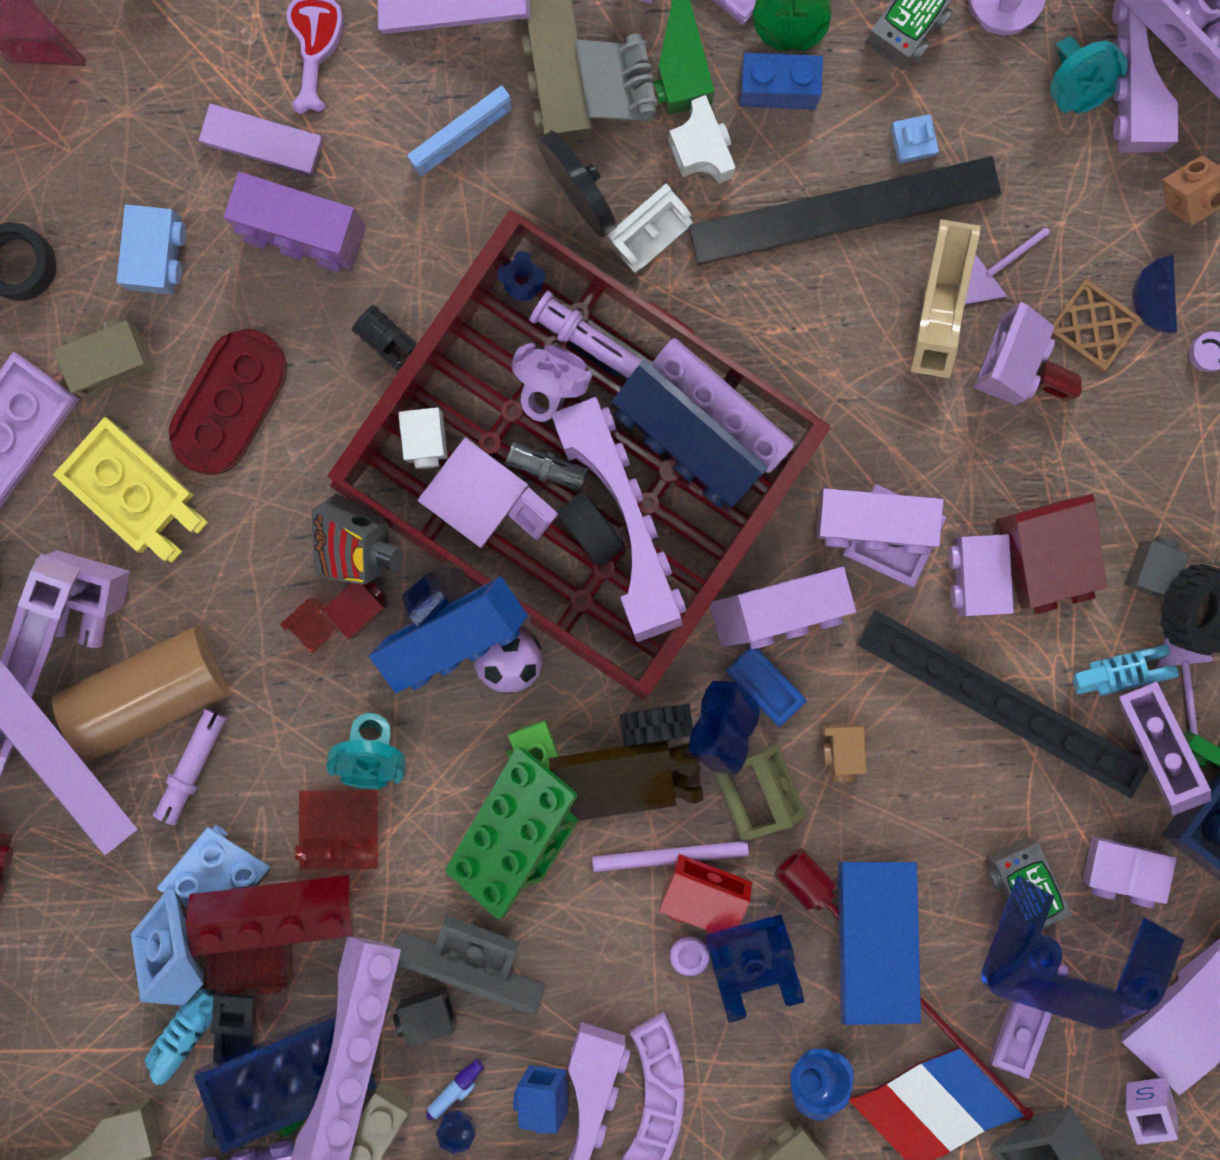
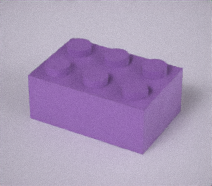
(294, 222)

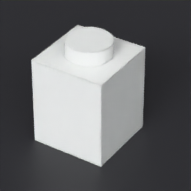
(423, 437)

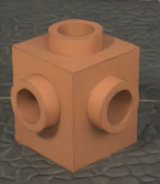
(1193, 190)

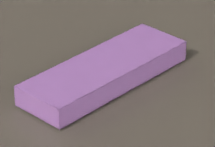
(261, 140)
(1021, 1037)

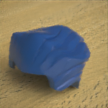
(821, 1083)

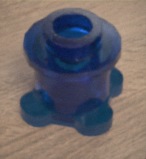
(521, 266)

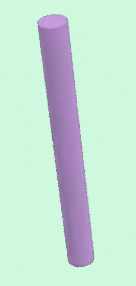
(669, 856)

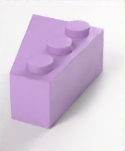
(783, 609)

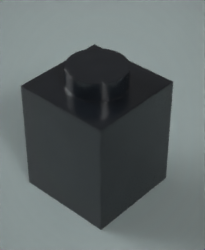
(425, 1017)

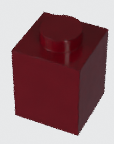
(356, 608)

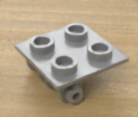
(617, 79)

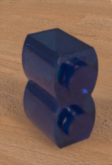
(724, 727)

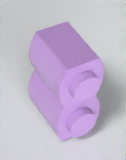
(1129, 871)

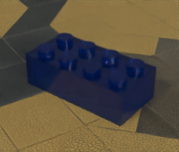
(267, 1083)

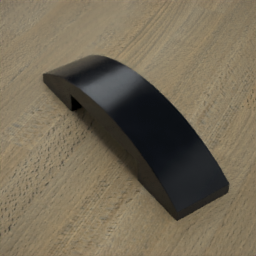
(234, 1029)

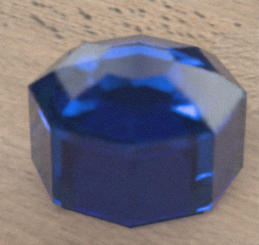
(456, 1132)

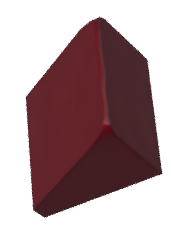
(1059, 381)

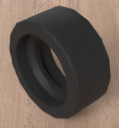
(45, 263)

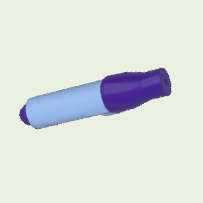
(457, 1089)

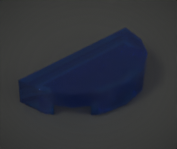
(1155, 295)

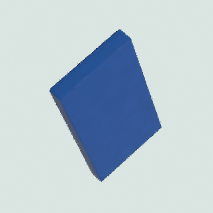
(879, 943)

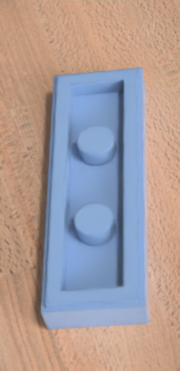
(460, 131)

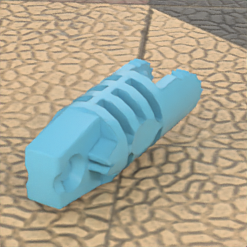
(1124, 672)
(180, 1036)

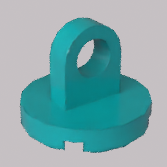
(1086, 74)
(367, 762)

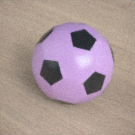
(513, 665)

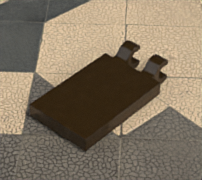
(629, 778)

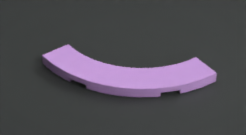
(663, 1091)

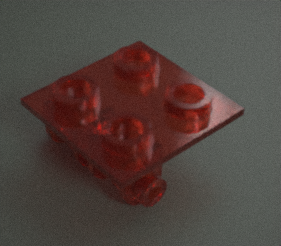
(338, 830)

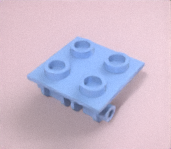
(213, 865)

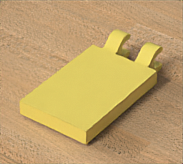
(129, 490)

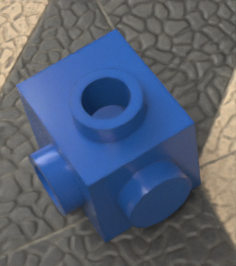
(541, 1099)

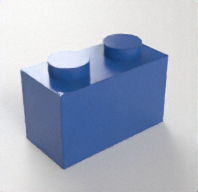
(780, 81)

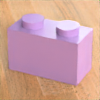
(981, 575)

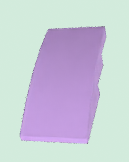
(1183, 1031)

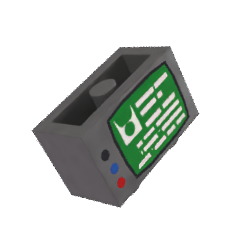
(904, 28)
(1028, 861)

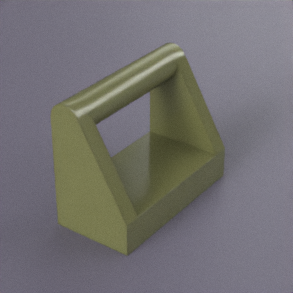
(778, 791)

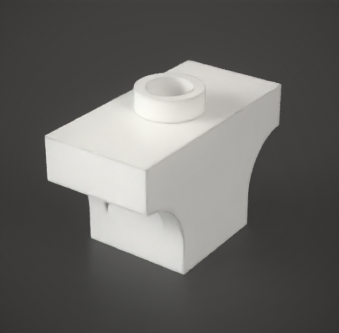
(702, 144)

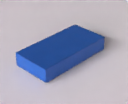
(766, 685)

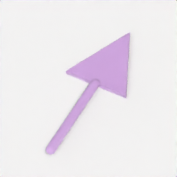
(982, 284)
(1184, 658)

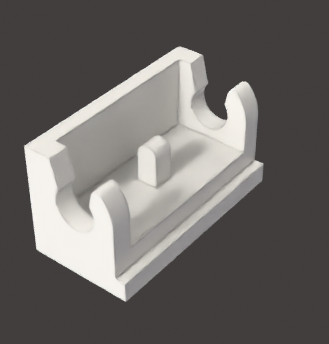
(650, 229)

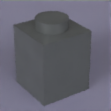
(1156, 566)

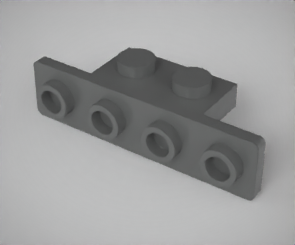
(472, 961)

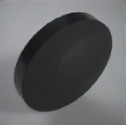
(577, 183)

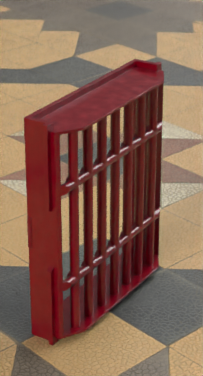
(431, 355)

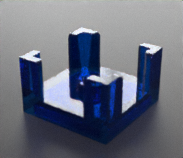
(753, 959)

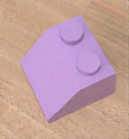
(1015, 355)

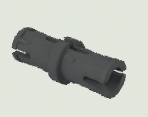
(546, 466)

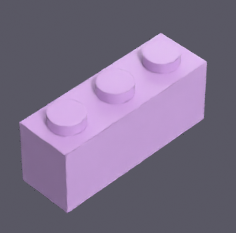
(879, 520)
(1165, 749)

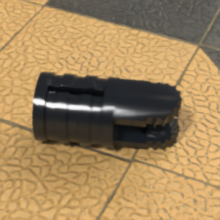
(383, 335)

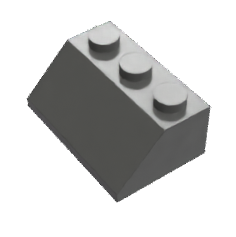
(1048, 1137)

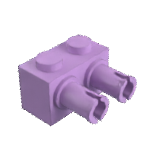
(96, 593)

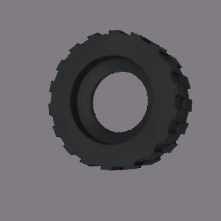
(1182, 608)

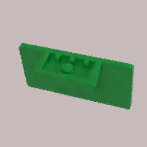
(514, 834)

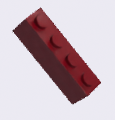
(269, 915)

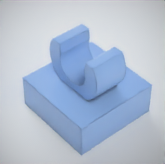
(914, 139)

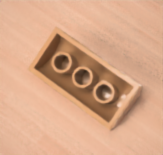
(139, 695)

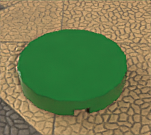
(792, 22)

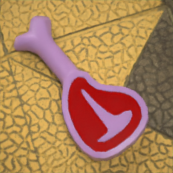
(319, 30)

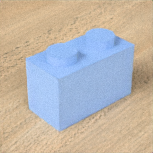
(150, 249)

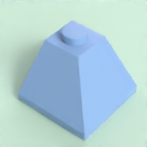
(163, 955)

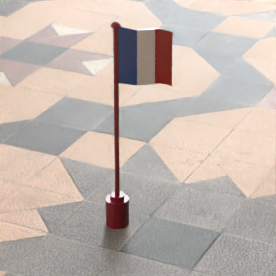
(937, 1099)

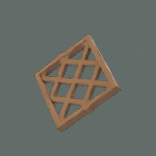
(1111, 303)

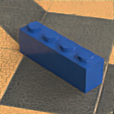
(453, 634)

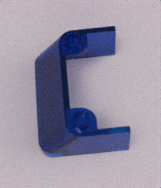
(1026, 966)

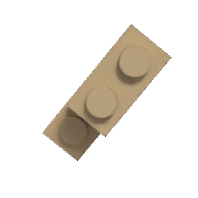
(944, 298)

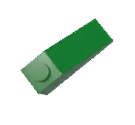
(682, 64)

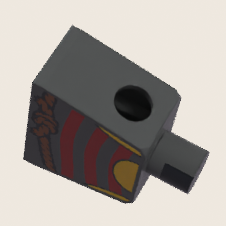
(351, 542)

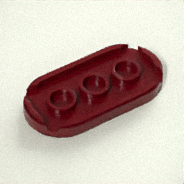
(227, 401)

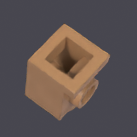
(844, 751)

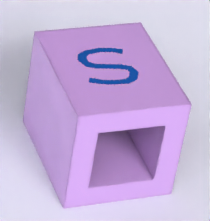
(1151, 1111)

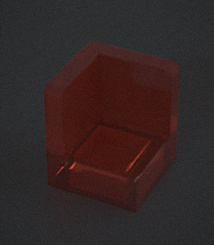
(310, 624)

